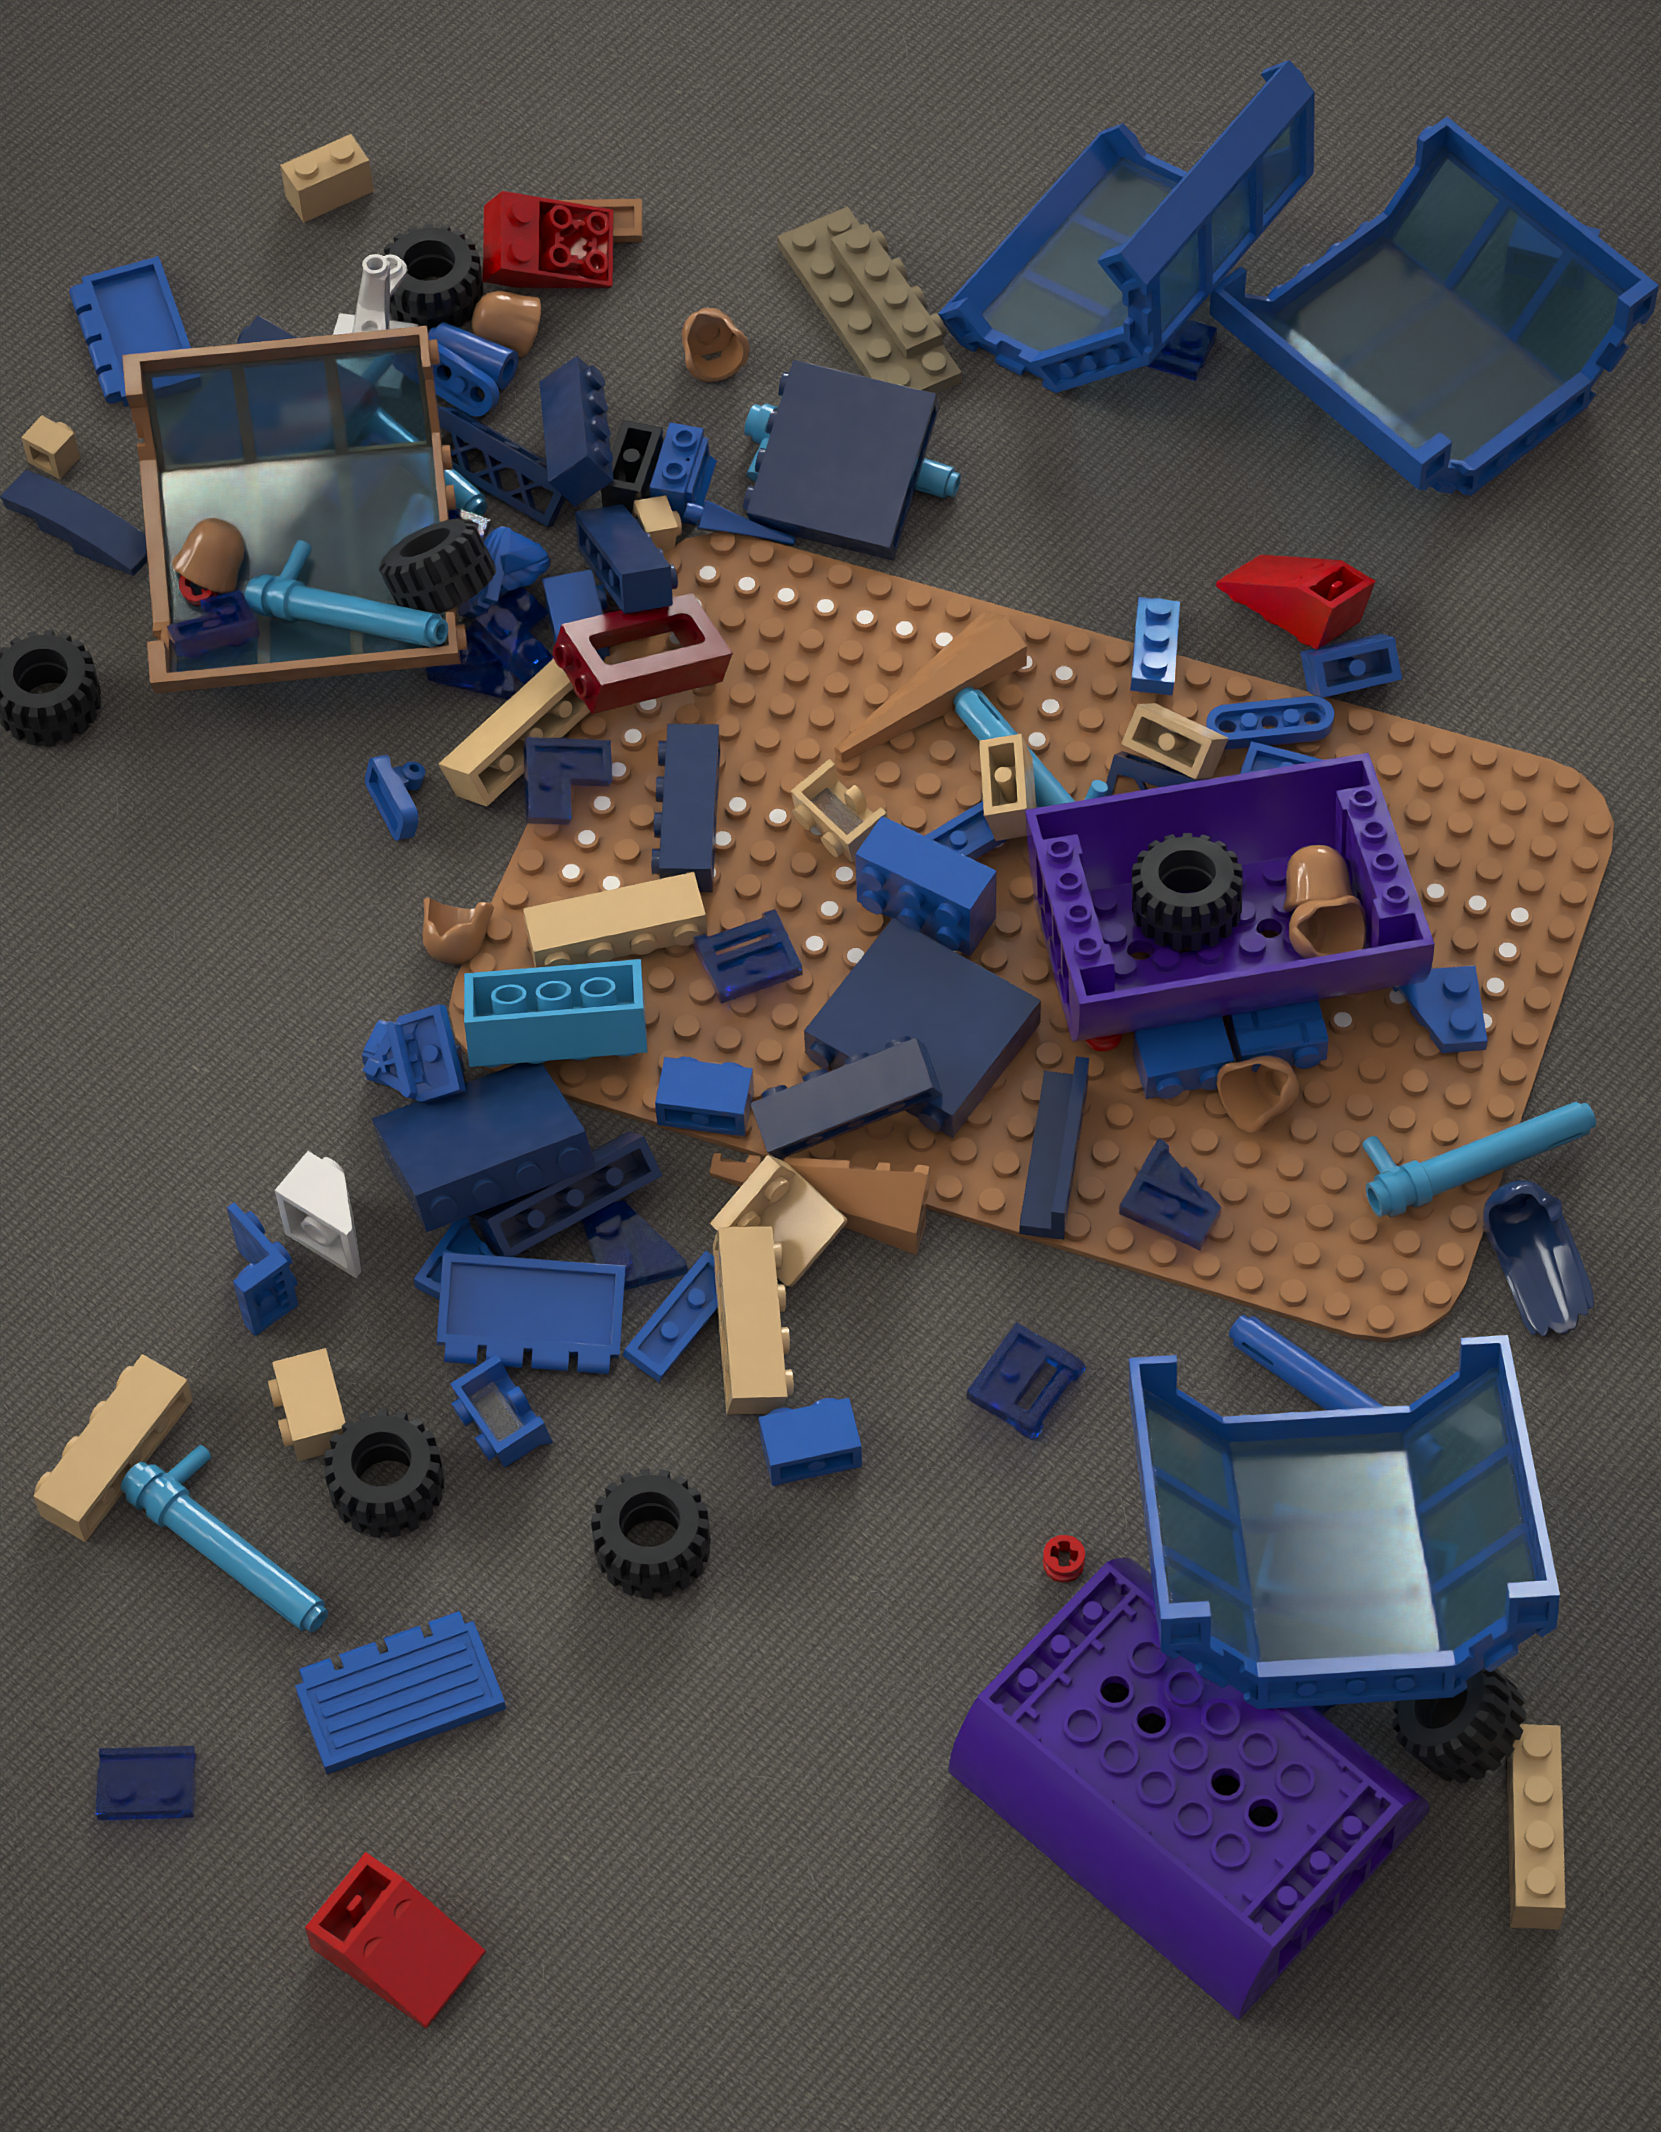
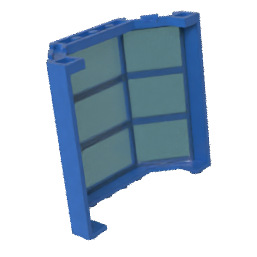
(1134, 243)
(1450, 318)
(1345, 1542)

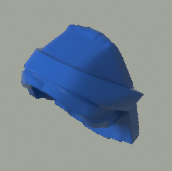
(517, 565)

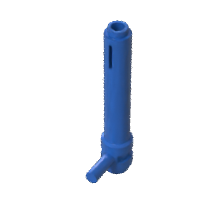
(1296, 1366)

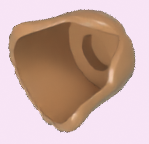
(508, 320)
(709, 333)
(212, 555)
(1315, 874)
(1328, 927)
(454, 933)
(1257, 1096)

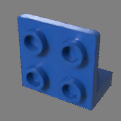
(267, 1284)

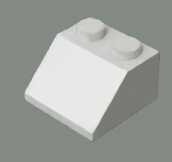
(319, 1211)

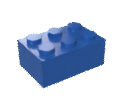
(925, 886)

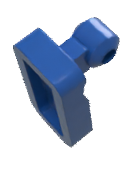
(389, 792)

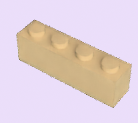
(495, 751)
(616, 922)
(750, 1320)
(118, 1436)
(1536, 1829)

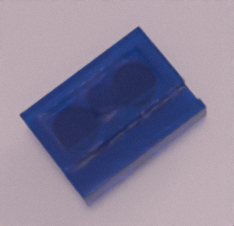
(1186, 350)
(146, 1783)

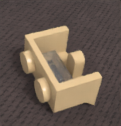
(834, 811)

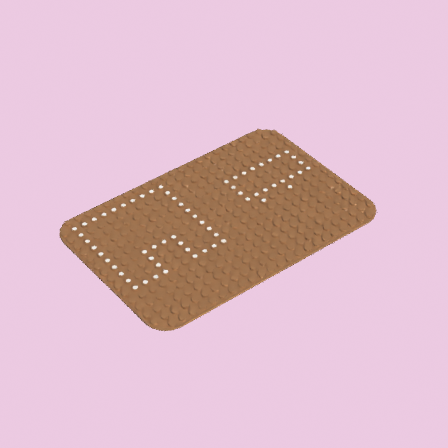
(1492, 837)

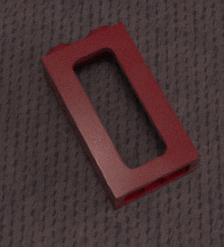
(608, 687)

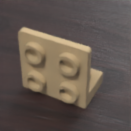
(793, 1207)

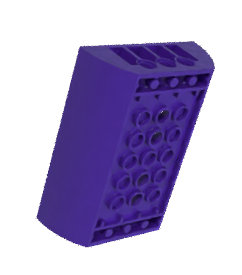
(1084, 897)
(1139, 1809)

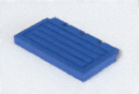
(126, 314)
(532, 1308)
(400, 1694)

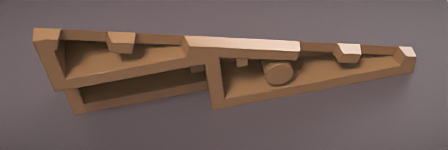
(974, 658)
(875, 1202)

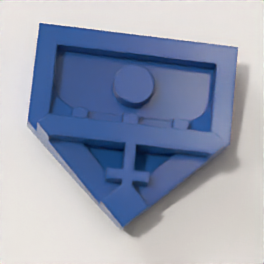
(419, 1056)

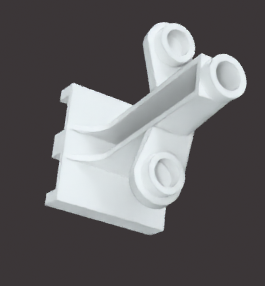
(378, 283)

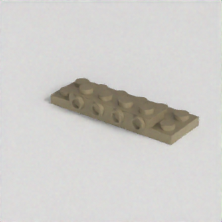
(870, 302)

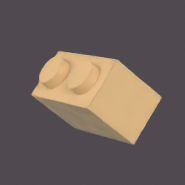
(327, 178)
(1174, 741)
(1007, 785)
(310, 1403)

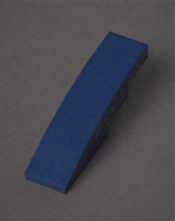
(82, 522)

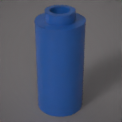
(487, 356)

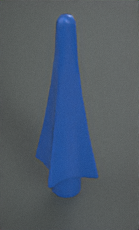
(715, 518)

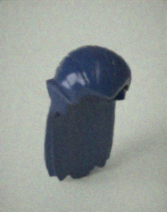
(1538, 1257)

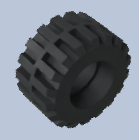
(440, 254)
(438, 566)
(54, 713)
(1187, 917)
(375, 1441)
(644, 1500)
(1464, 1732)

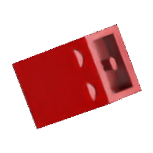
(546, 243)
(1302, 595)
(393, 1940)

